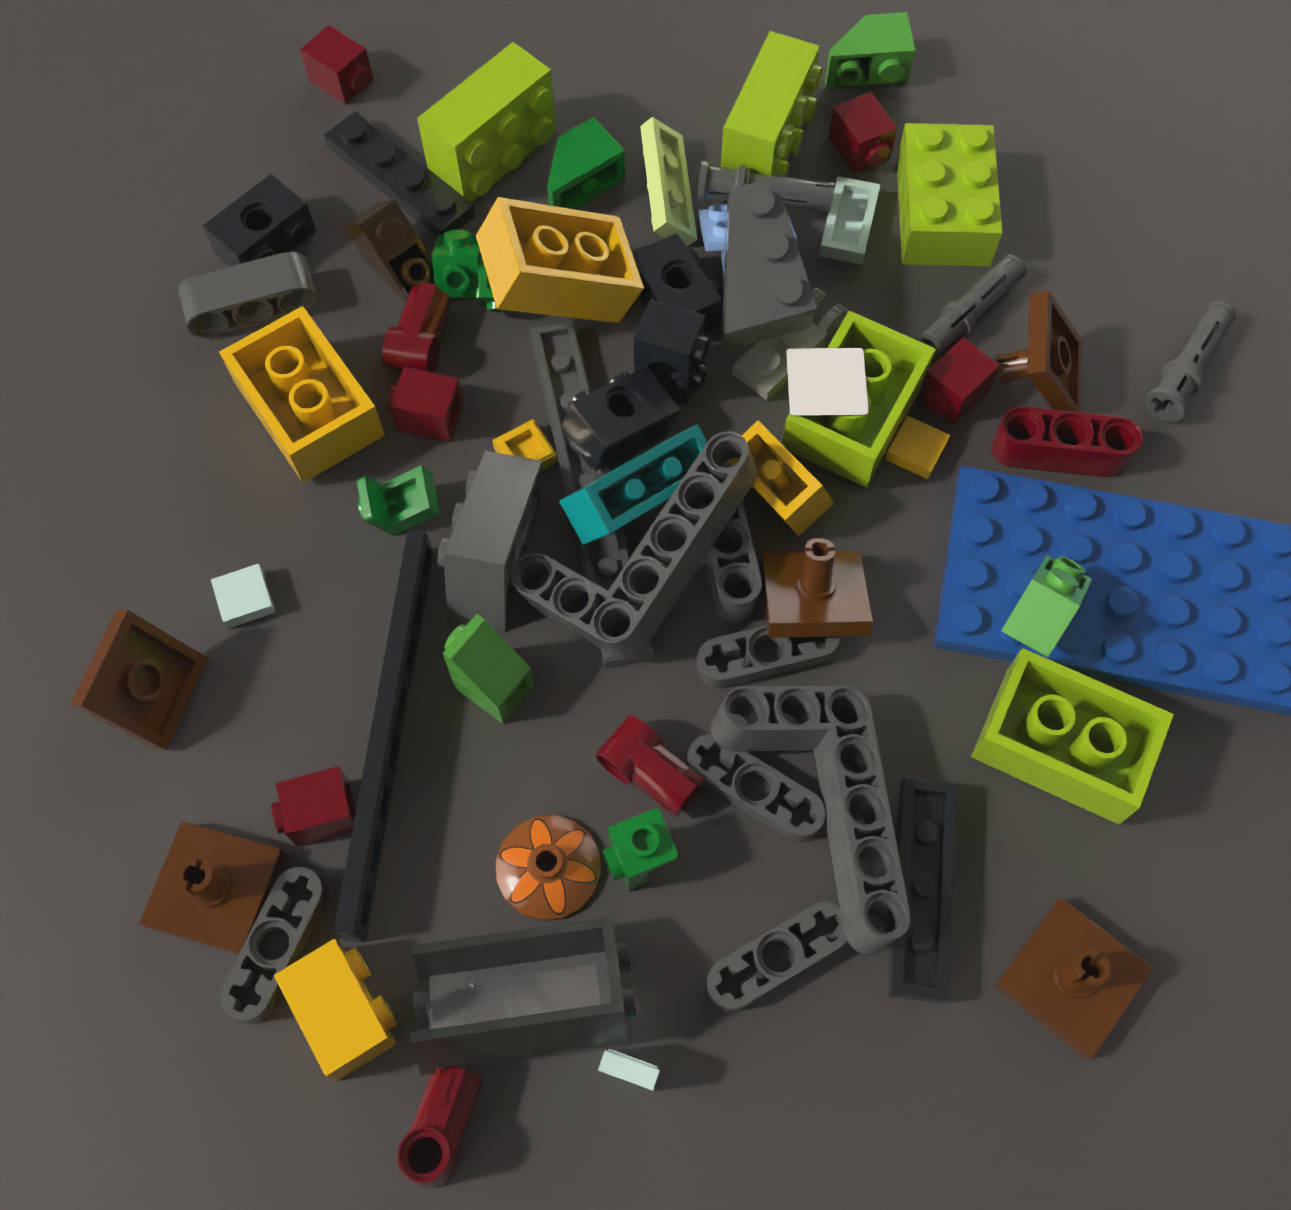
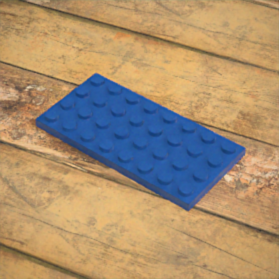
(1173, 596)

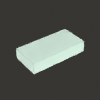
(849, 220)

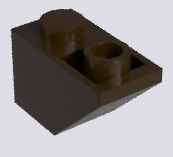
(391, 247)

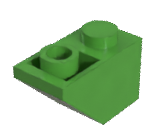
(872, 52)
(1048, 604)
(487, 668)

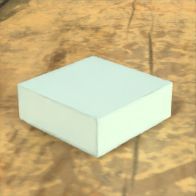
(243, 596)
(629, 1069)

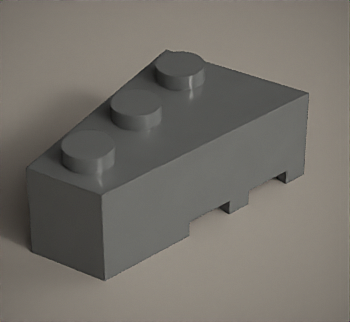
(763, 267)
(489, 537)

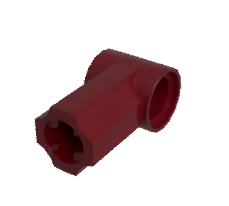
(416, 337)
(638, 757)
(440, 1119)

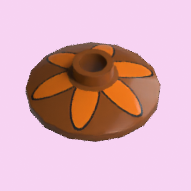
(554, 892)

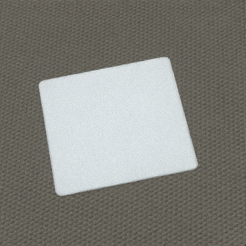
(827, 381)

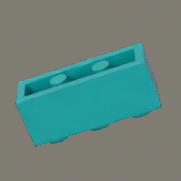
(633, 486)

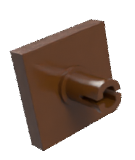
(1052, 355)
(815, 592)
(139, 680)
(211, 888)
(1074, 978)

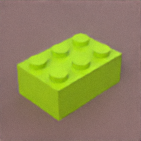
(773, 107)
(489, 122)
(948, 195)
(894, 377)
(1073, 736)

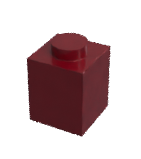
(337, 64)
(862, 132)
(958, 380)
(426, 404)
(314, 806)

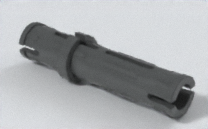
(1001, 277)

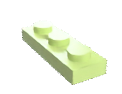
(668, 181)

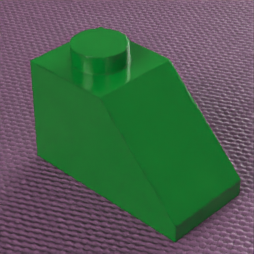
(584, 165)

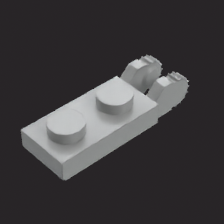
(766, 362)

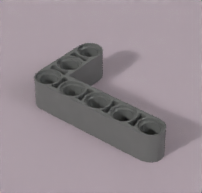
(650, 559)
(839, 790)

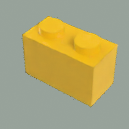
(784, 481)
(336, 1008)

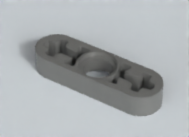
(729, 649)
(751, 765)
(735, 965)
(268, 989)

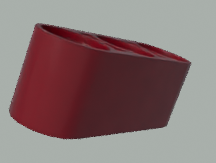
(1086, 433)

